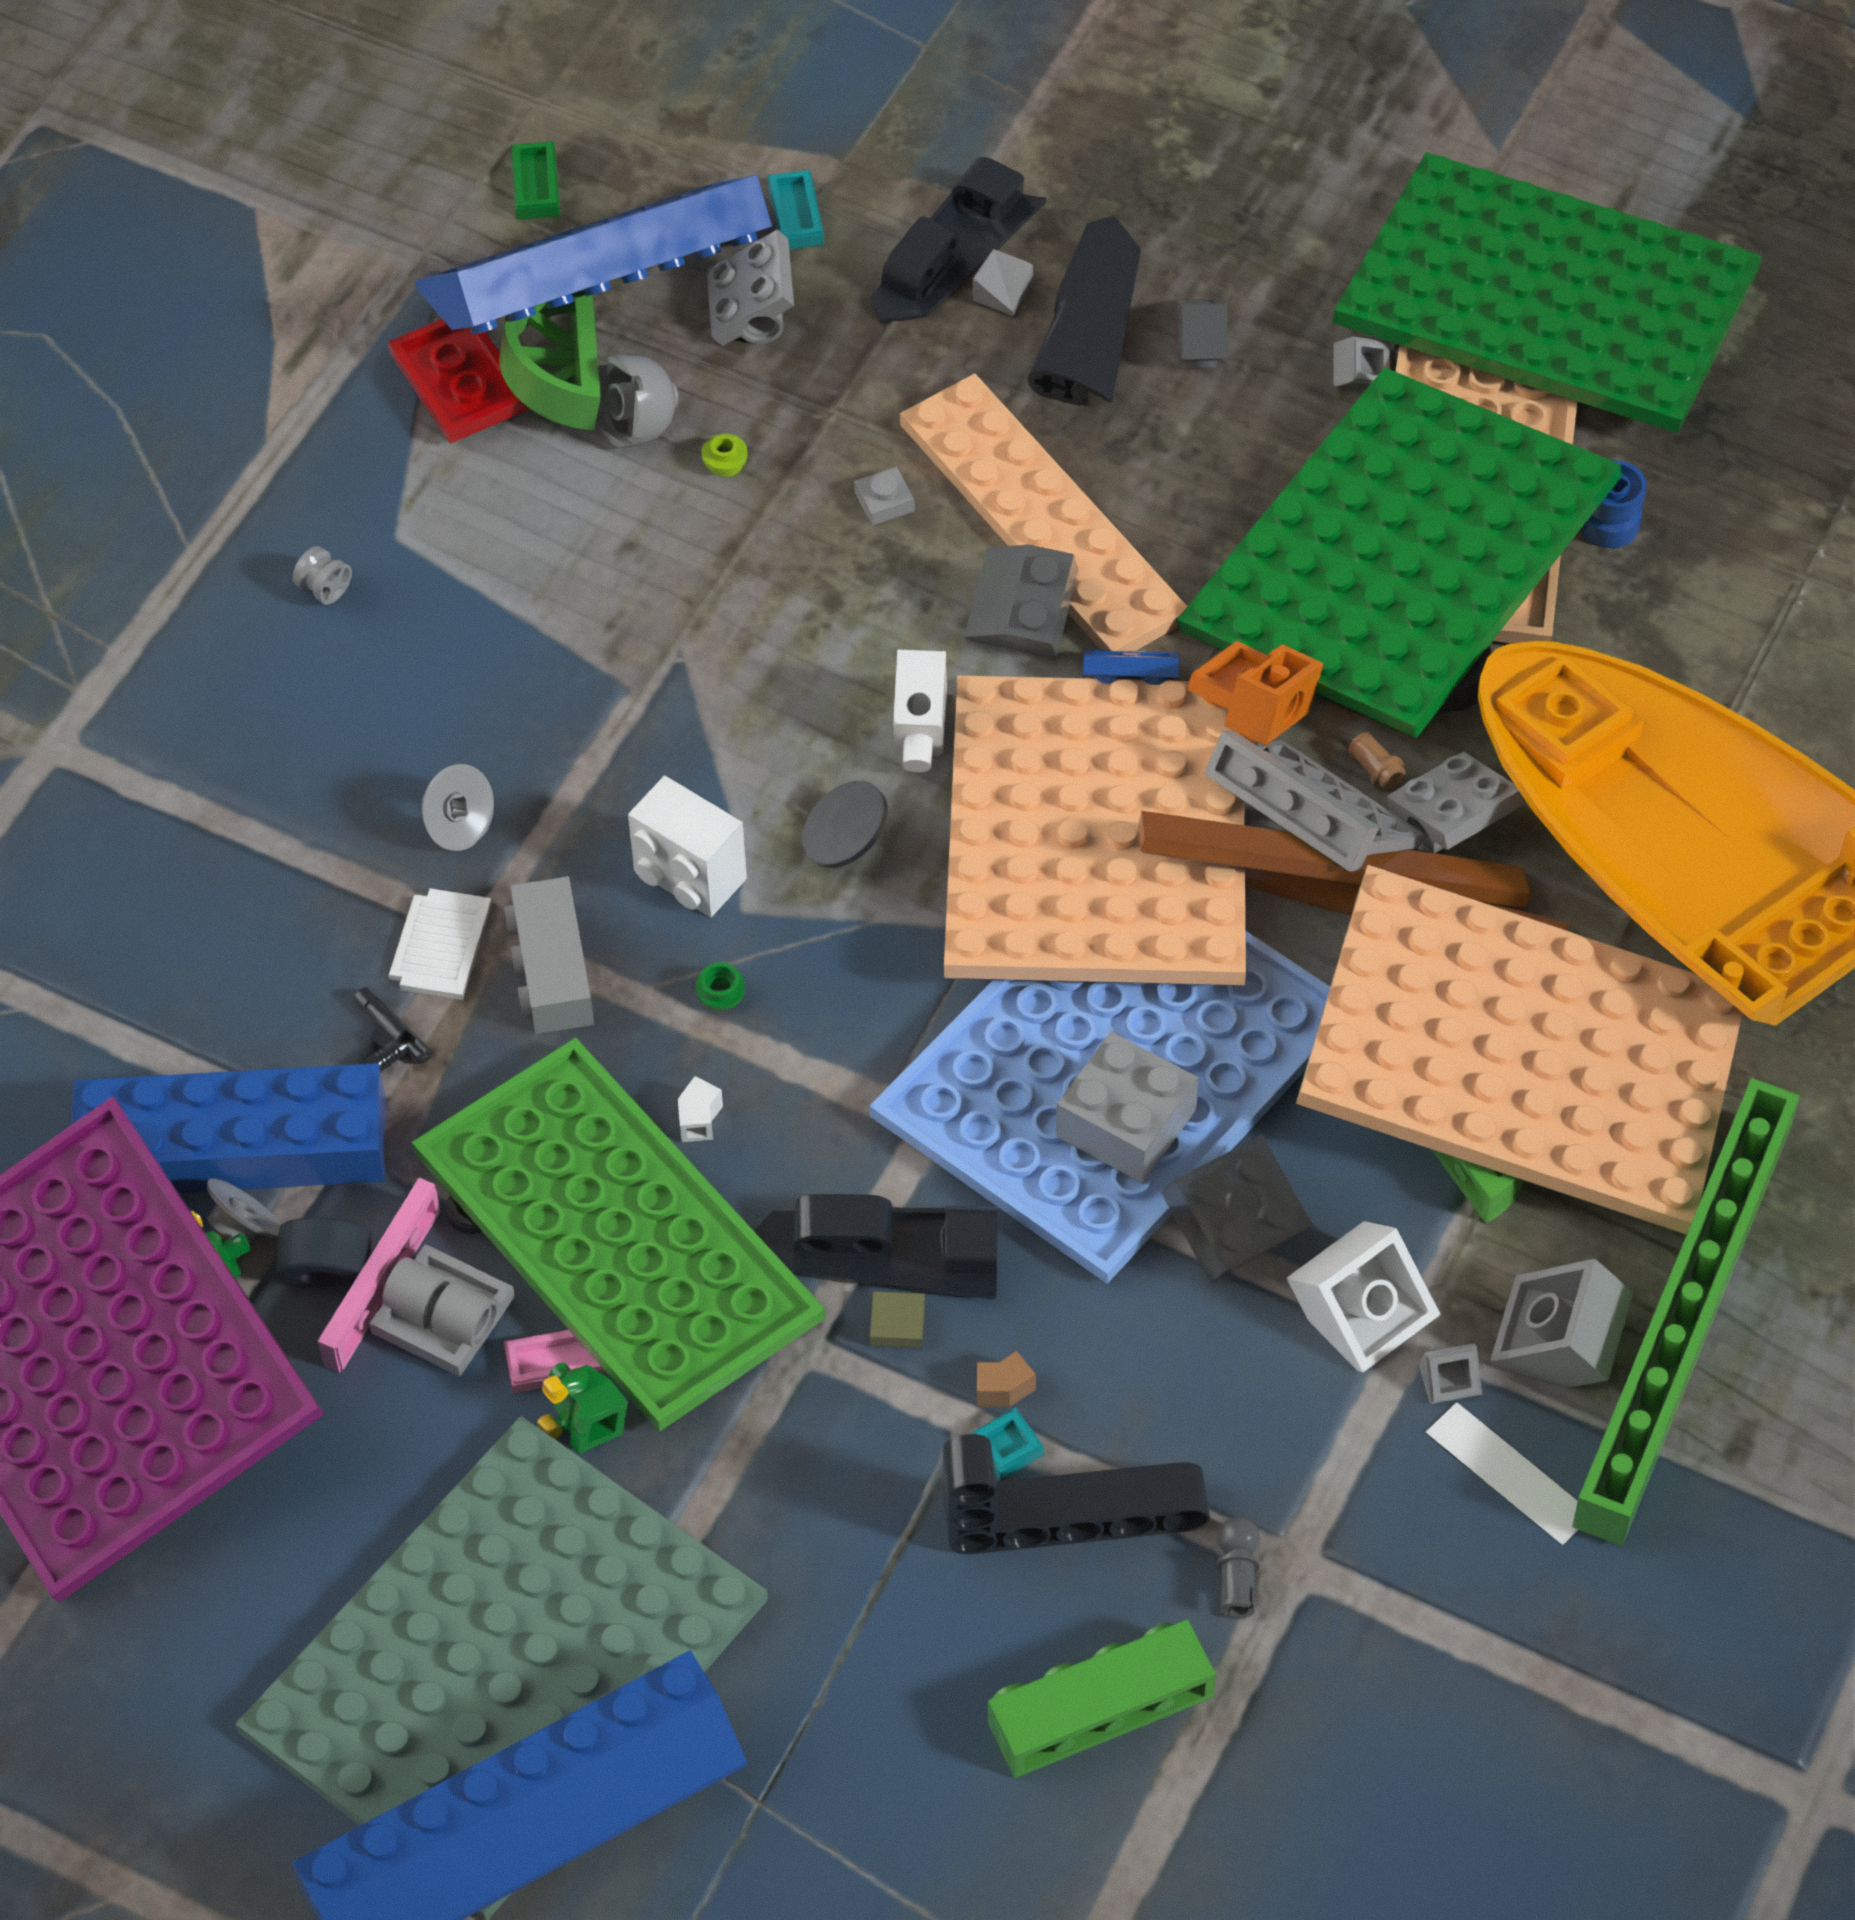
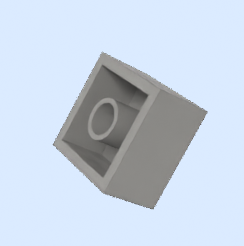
(1126, 1107)

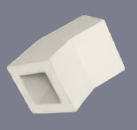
(697, 1109)

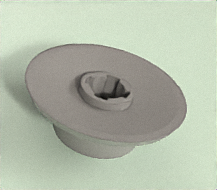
(471, 805)
(239, 1213)

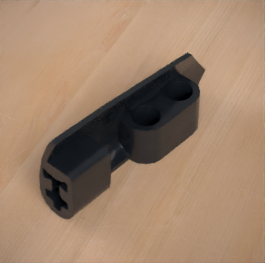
(953, 243)
(1089, 317)
(888, 1246)

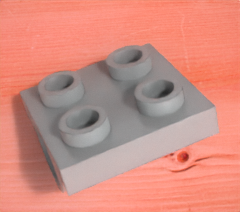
(751, 291)
(1454, 801)
(440, 1308)

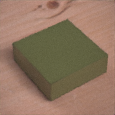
(897, 1319)

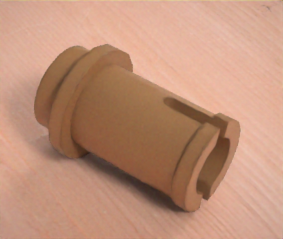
(1384, 769)

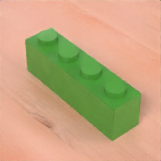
(1100, 1697)

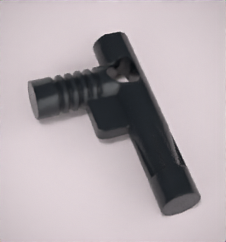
(390, 1034)

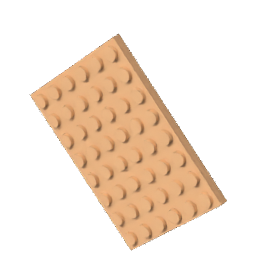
(1050, 842)
(1524, 1049)

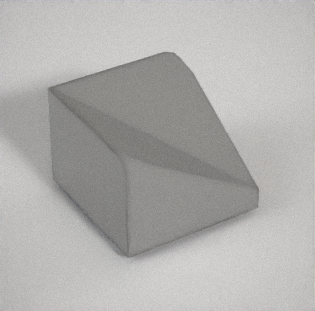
(1003, 282)
(1359, 361)

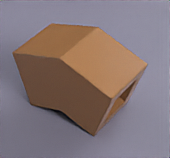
(1004, 1381)

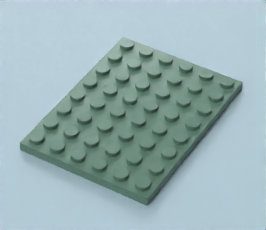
(491, 1624)

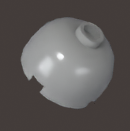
(635, 399)

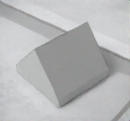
(1451, 1373)

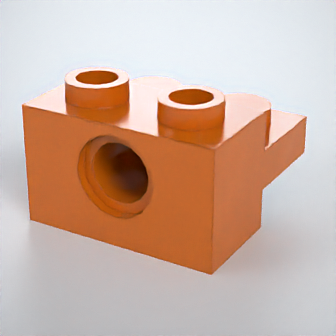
(1259, 689)

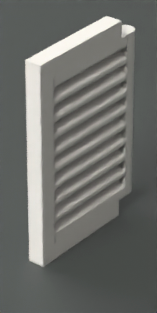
(440, 943)

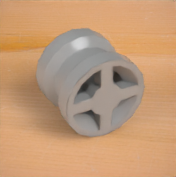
(322, 575)

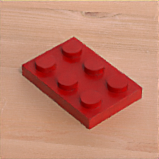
(456, 378)

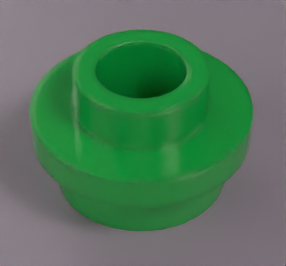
(720, 975)

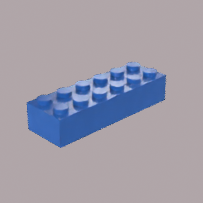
(255, 1124)

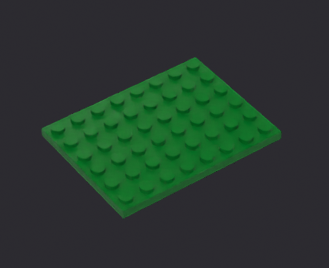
(1549, 291)
(1403, 548)

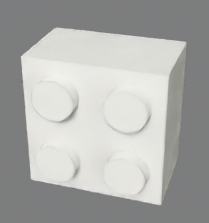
(687, 846)

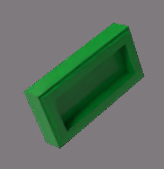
(535, 180)

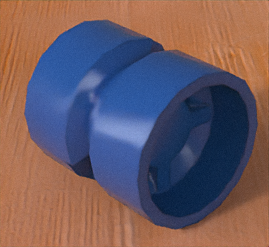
(1620, 513)

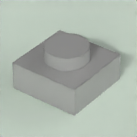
(884, 496)

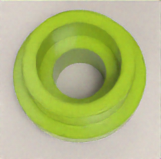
(724, 455)

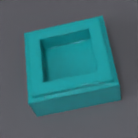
(1012, 1443)

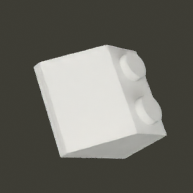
(1364, 1294)

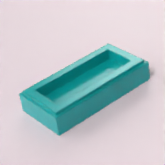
(796, 208)

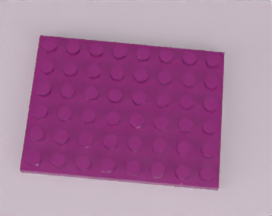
(122, 1355)

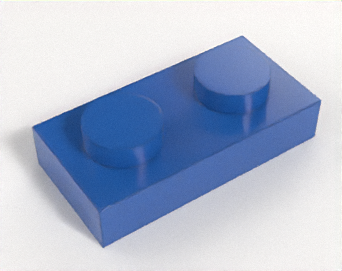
(1151, 666)

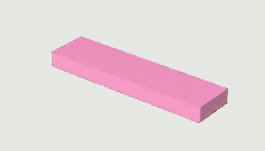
(366, 1294)

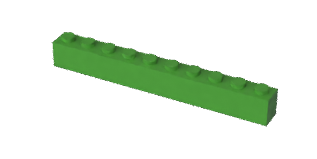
(1685, 1313)

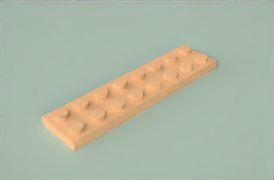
(1037, 504)

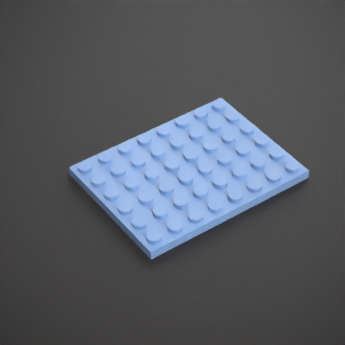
(993, 1078)

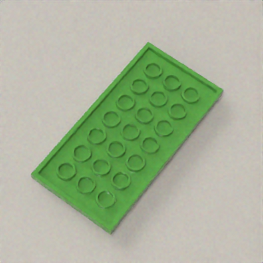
(618, 1233)

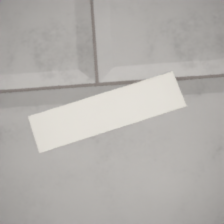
(1506, 1471)

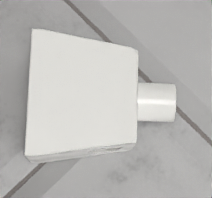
(920, 707)

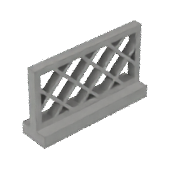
(1309, 800)

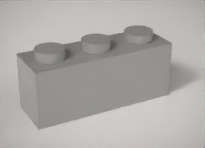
(549, 955)

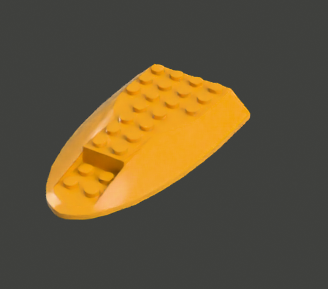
(1684, 818)

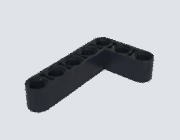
(1063, 1508)

